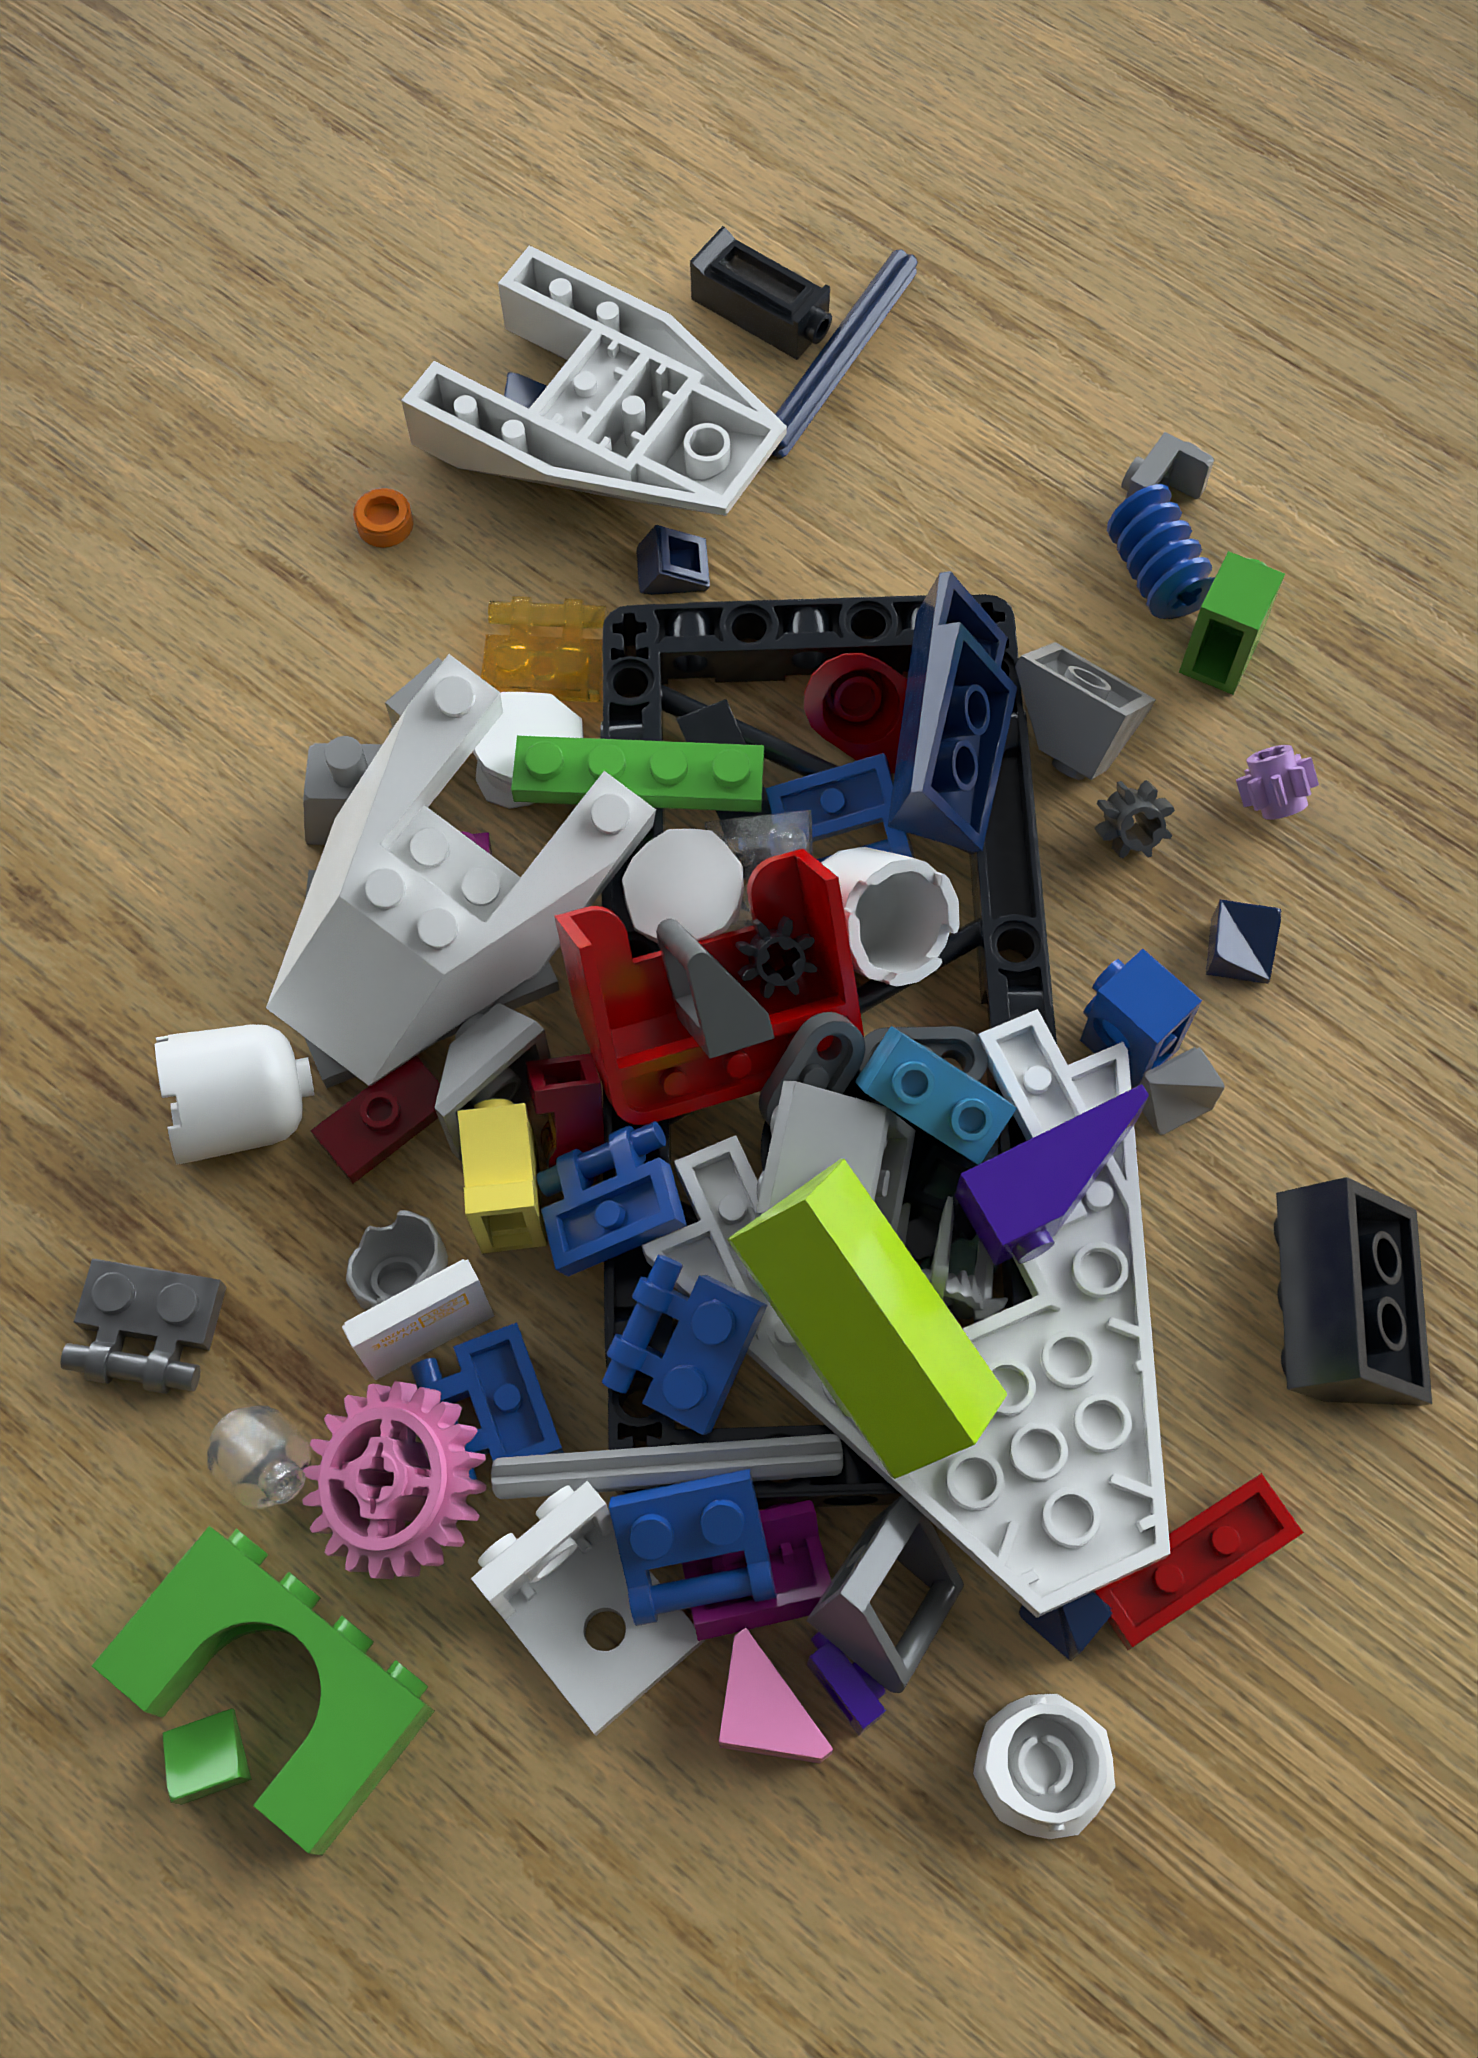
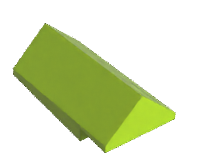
(870, 1322)

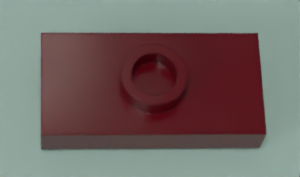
(380, 1119)

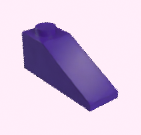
(1033, 1188)

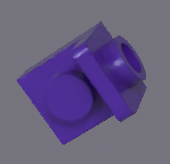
(847, 1684)

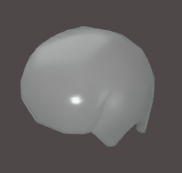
(394, 1258)

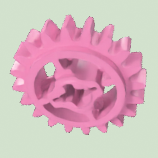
(360, 1472)

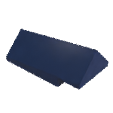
(952, 720)

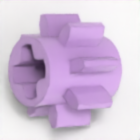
(1277, 782)

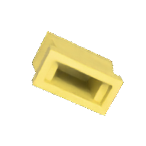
(501, 1176)

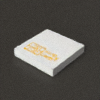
(418, 1319)

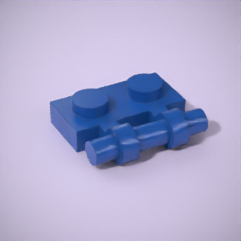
(616, 1213)
(702, 1353)
(503, 1393)

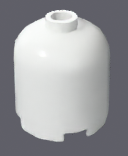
(894, 913)
(231, 1089)

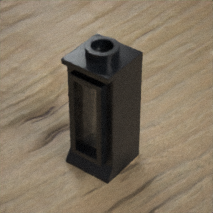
(759, 294)

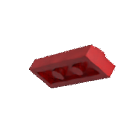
(1202, 1560)

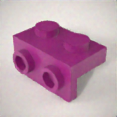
(797, 1570)

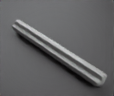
(666, 1465)

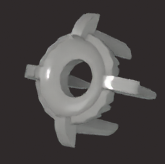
(962, 1294)

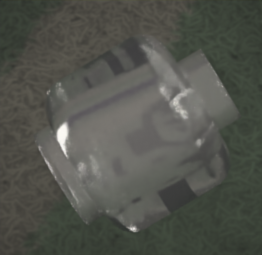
(258, 1457)

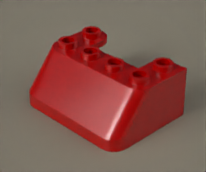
(629, 1015)

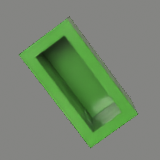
(1231, 622)

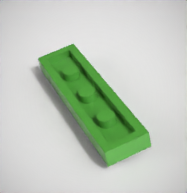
(656, 771)

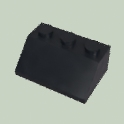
(1351, 1295)

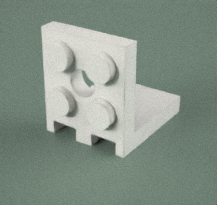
(553, 1586)

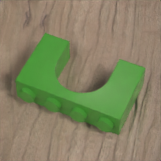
(363, 1709)

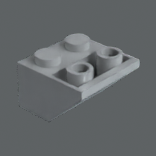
(819, 1128)

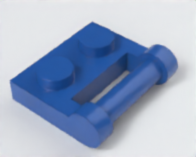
(844, 801)
(687, 1525)

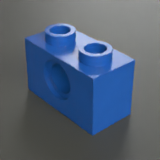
(1143, 1009)

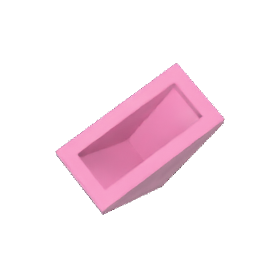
(763, 1711)

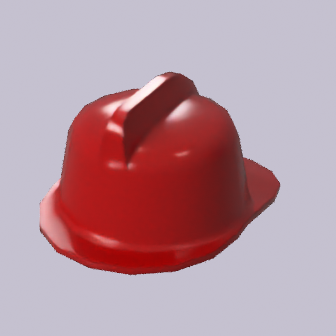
(857, 705)

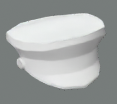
(526, 716)
(685, 879)
(1044, 1766)

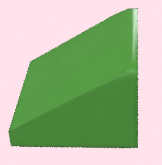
(204, 1757)

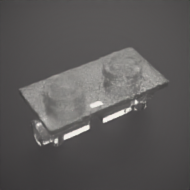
(764, 836)

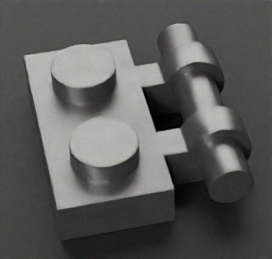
(144, 1305)

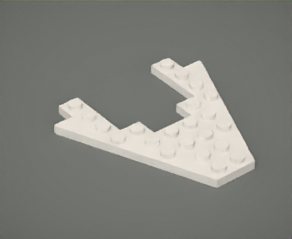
(1072, 1462)

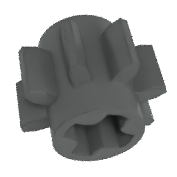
(1149, 816)

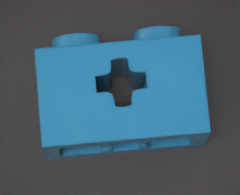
(935, 1095)

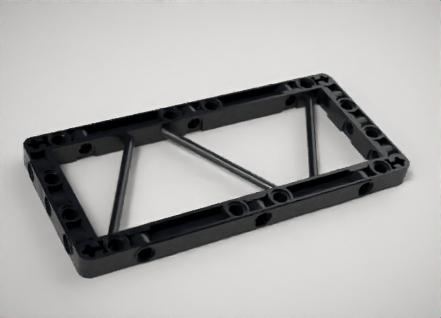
(1005, 882)

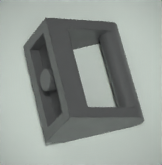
(707, 997)
(845, 1607)

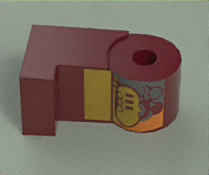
(572, 1097)

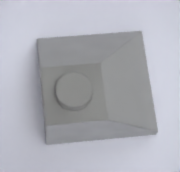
(1079, 709)
(488, 1064)

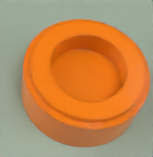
(383, 517)

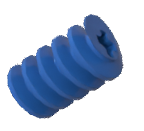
(1160, 552)

